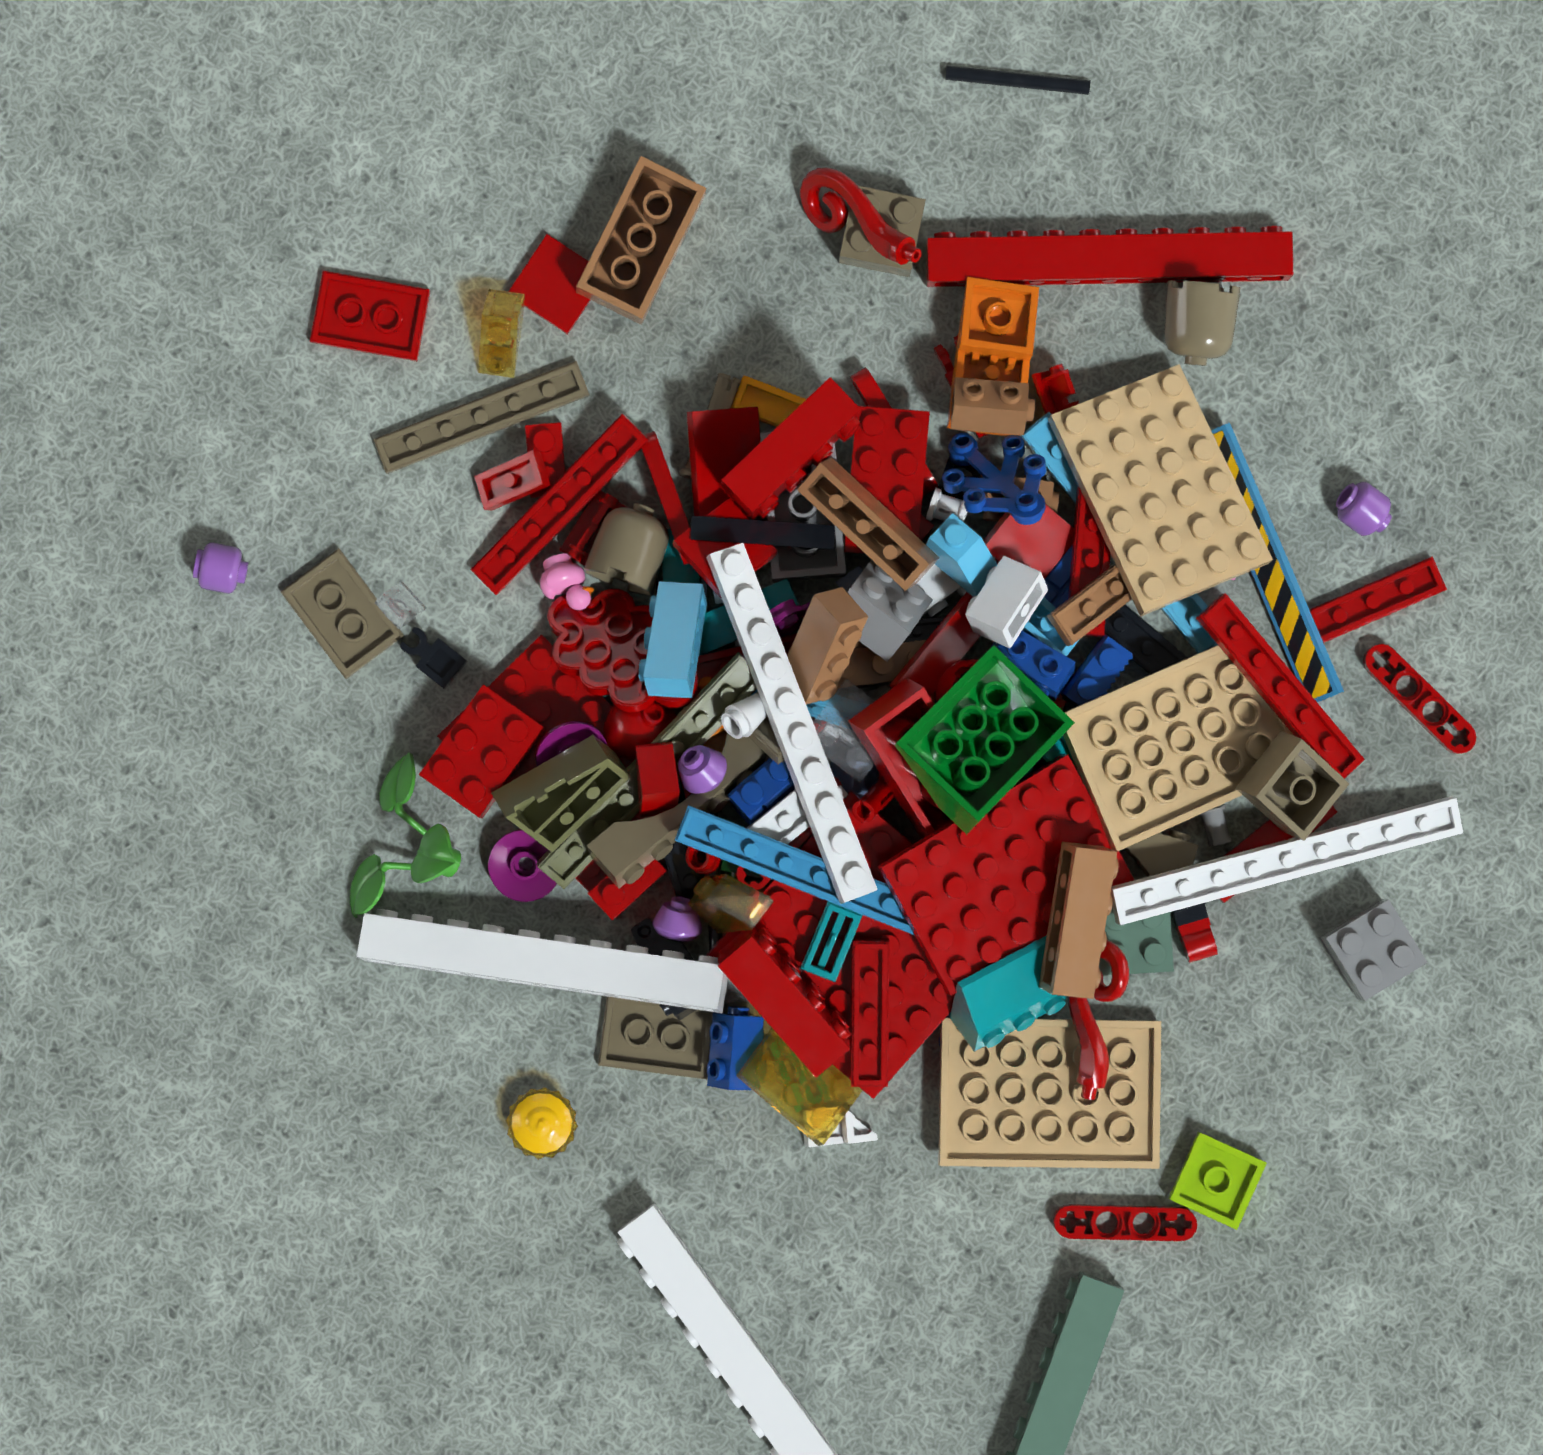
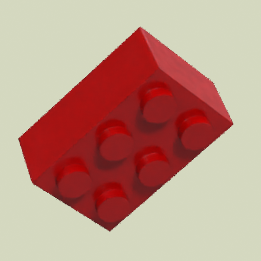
(482, 751)

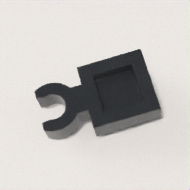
(436, 661)

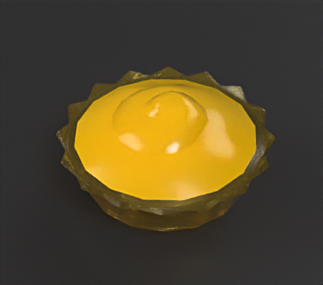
(541, 1123)

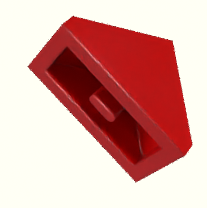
(656, 778)

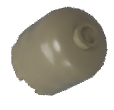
(1200, 320)
(629, 549)

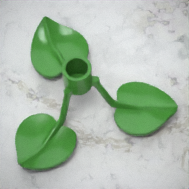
(433, 857)

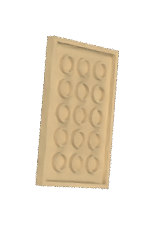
(1159, 490)
(1169, 745)
(1027, 1109)

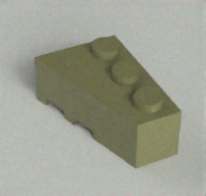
(562, 791)

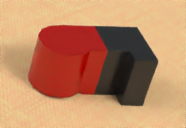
(1195, 932)

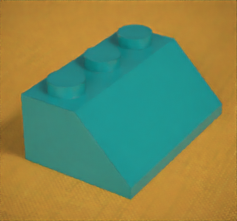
(1003, 998)

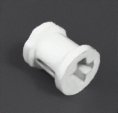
(943, 506)

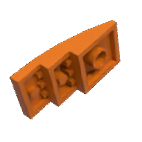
(995, 333)

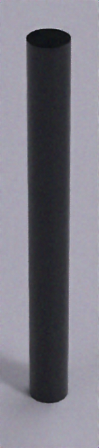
(1018, 80)

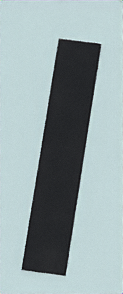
(762, 532)

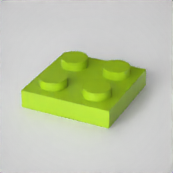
(1217, 1180)

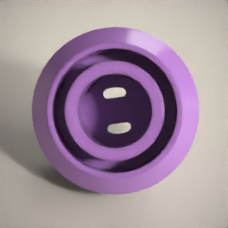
(701, 769)
(677, 920)

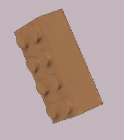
(641, 240)

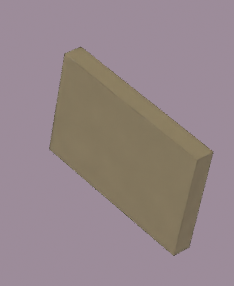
(342, 613)
(647, 1040)

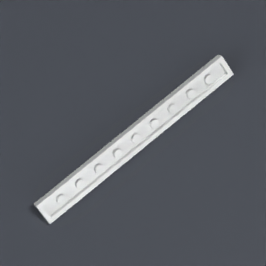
(791, 723)
(1285, 860)

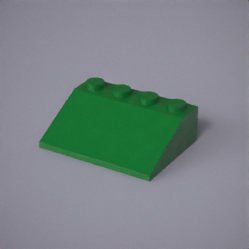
(982, 738)

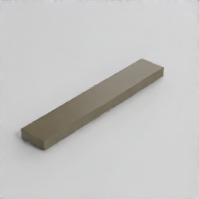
(481, 417)

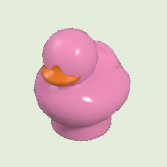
(565, 577)

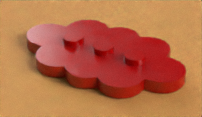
(606, 648)

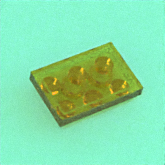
(792, 1090)

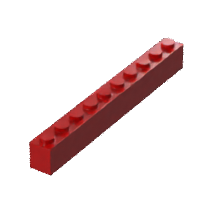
(1111, 258)

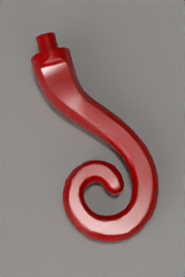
(884, 239)
(1094, 1053)

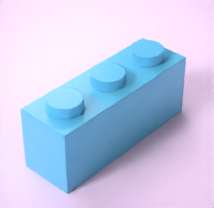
(673, 639)

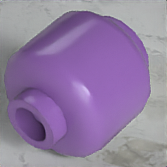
(1363, 508)
(219, 568)

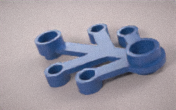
(1024, 505)

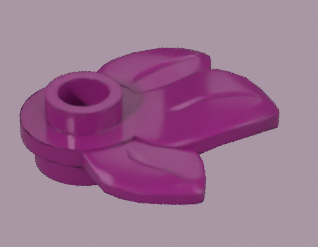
(788, 616)

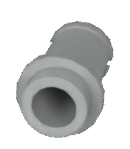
(1216, 826)

